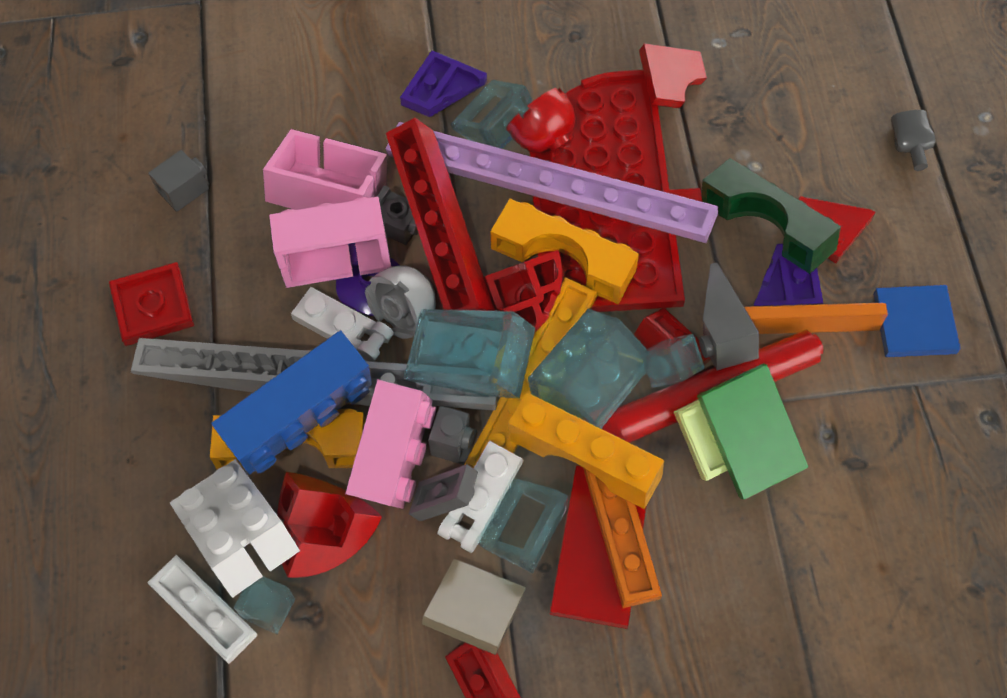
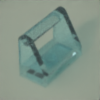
(492, 128)
(530, 555)

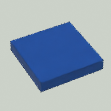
(917, 321)

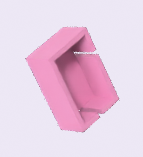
(298, 182)
(315, 241)
(391, 445)

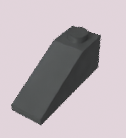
(727, 328)

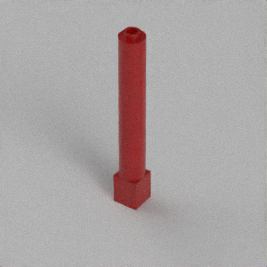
(657, 409)

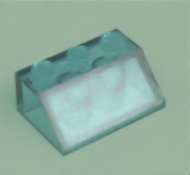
(590, 368)

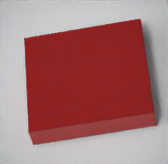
(151, 303)

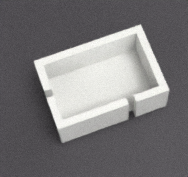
(226, 516)

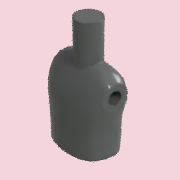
(913, 135)

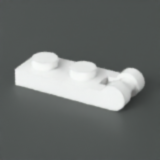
(329, 316)
(495, 474)

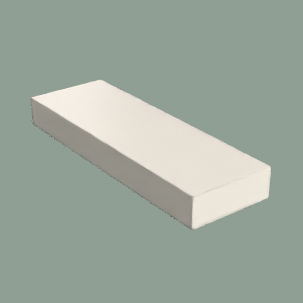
(202, 609)

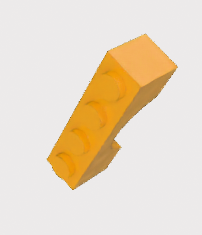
(526, 231)
(335, 441)
(617, 463)

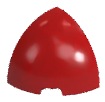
(528, 288)
(323, 524)

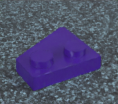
(440, 84)
(788, 284)

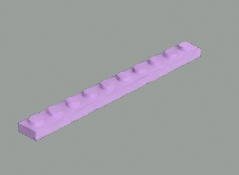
(577, 188)

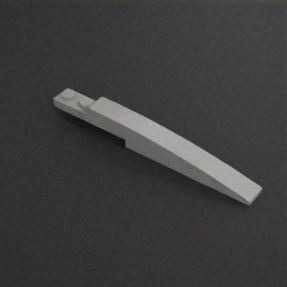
(252, 367)

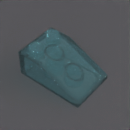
(471, 351)

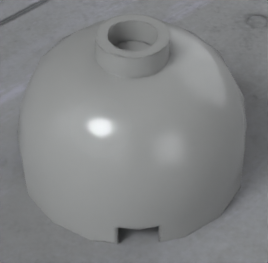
(398, 298)

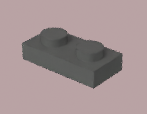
(444, 493)

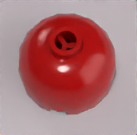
(544, 123)

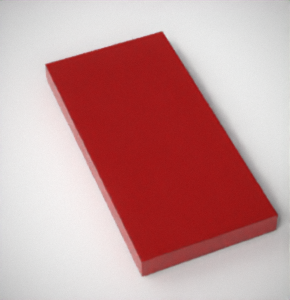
(584, 576)

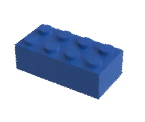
(295, 403)

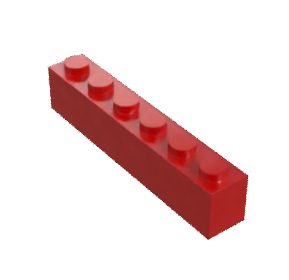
(438, 218)

